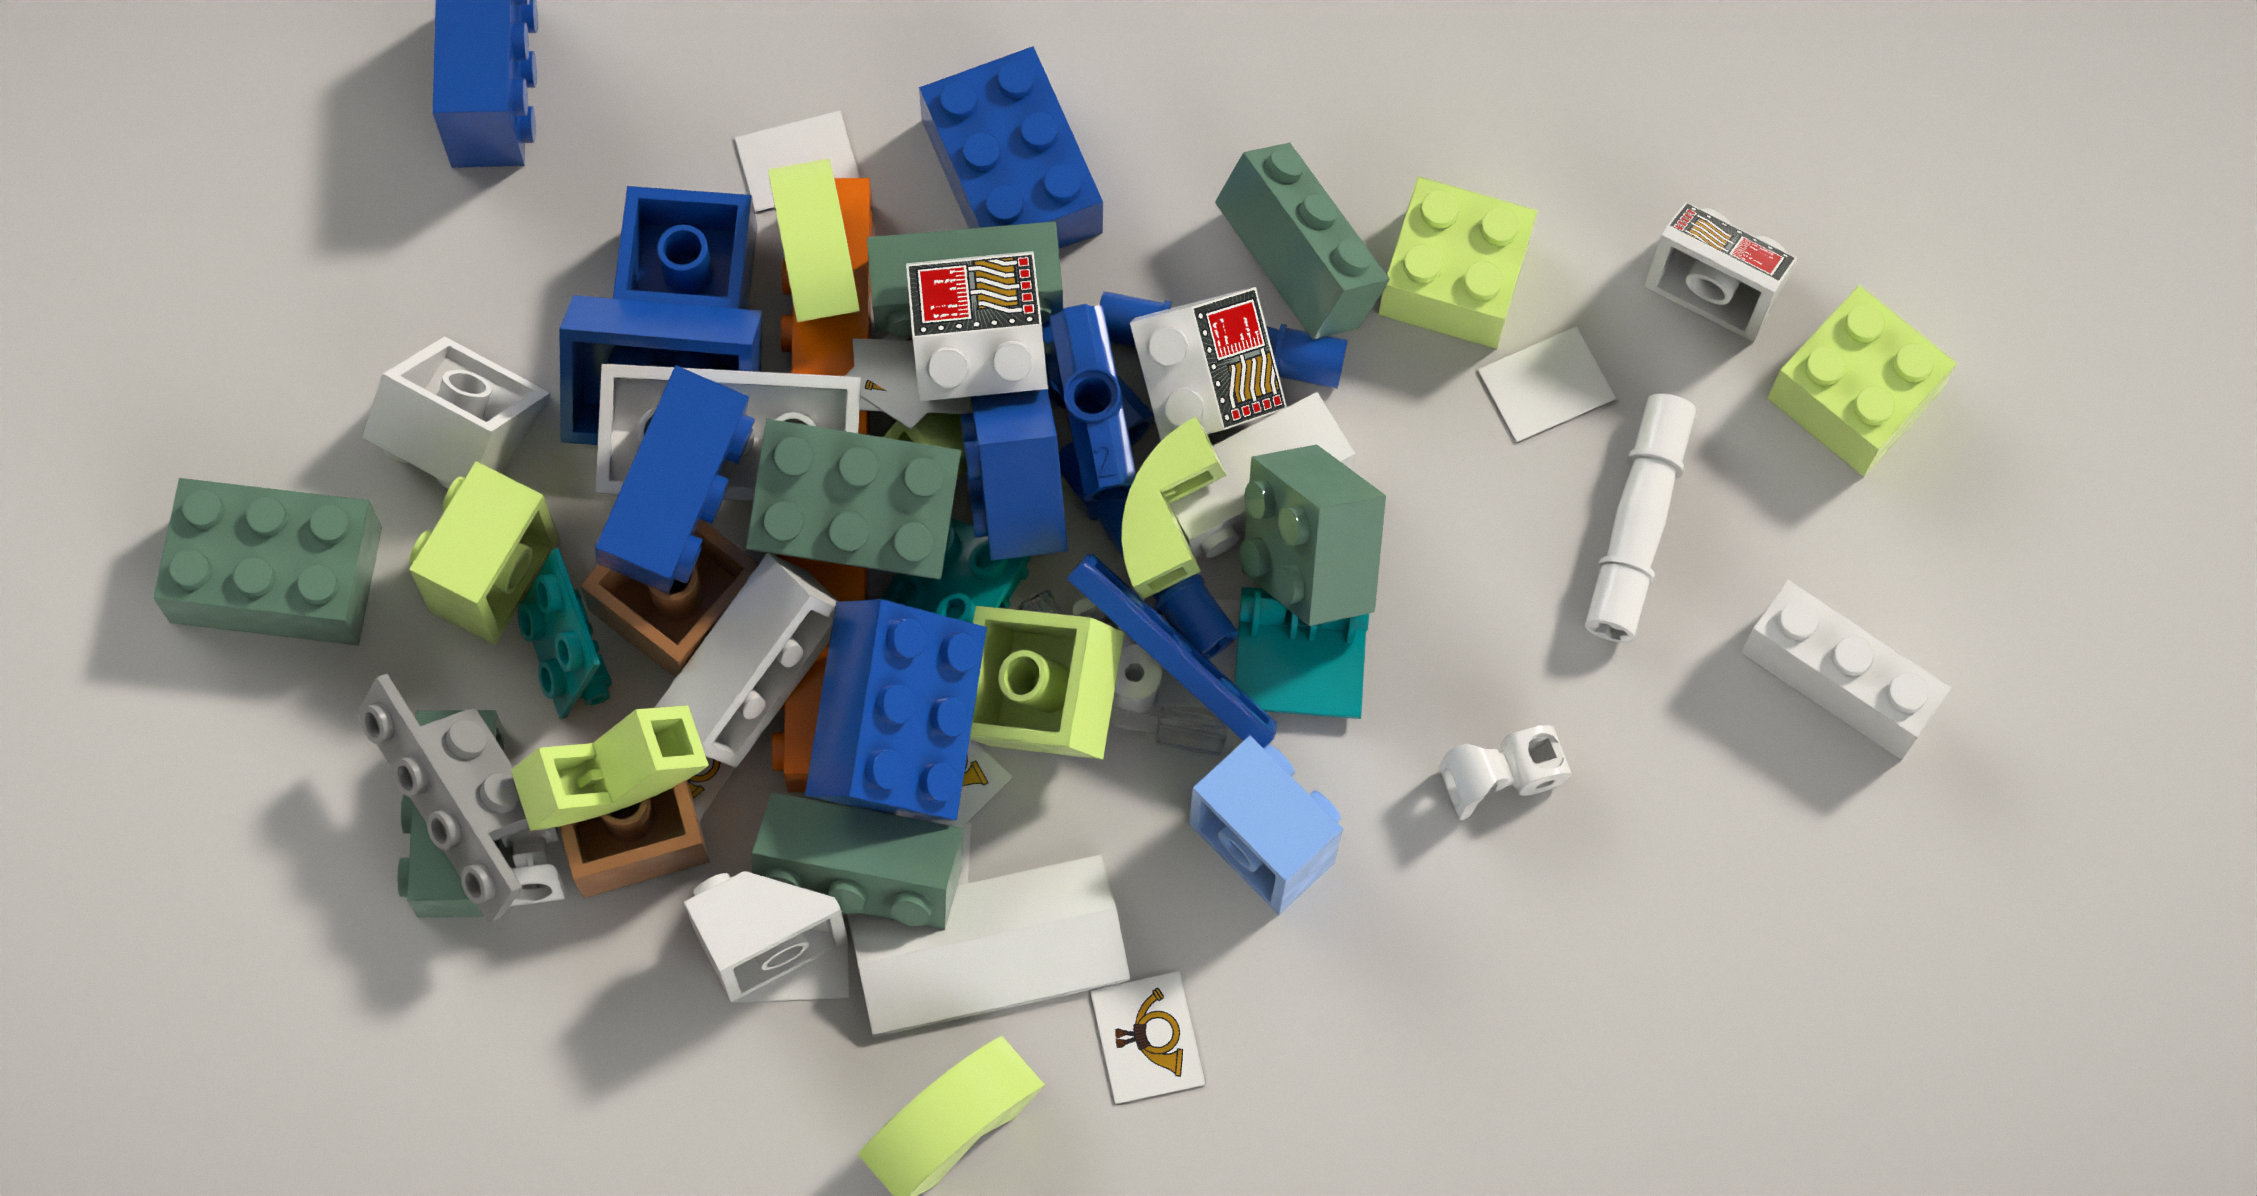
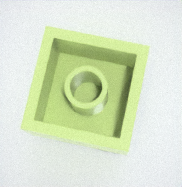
(1457, 262)
(1861, 380)
(483, 552)
(1045, 682)

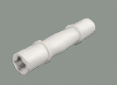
(1640, 518)

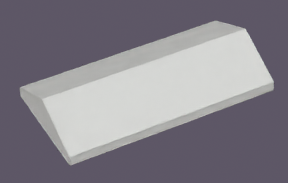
(633, 392)
(1001, 948)

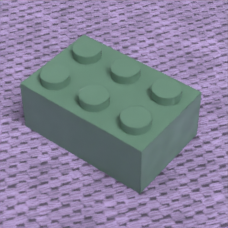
(853, 499)
(268, 561)

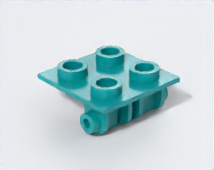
(966, 579)
(559, 630)
(1298, 665)

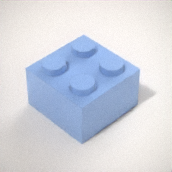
(1266, 823)

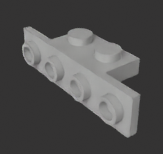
(458, 786)

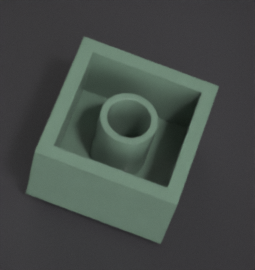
(1313, 534)

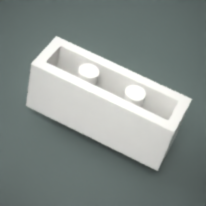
(1218, 511)
(754, 658)
(1845, 669)

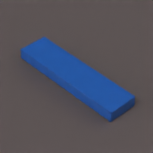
(1172, 651)

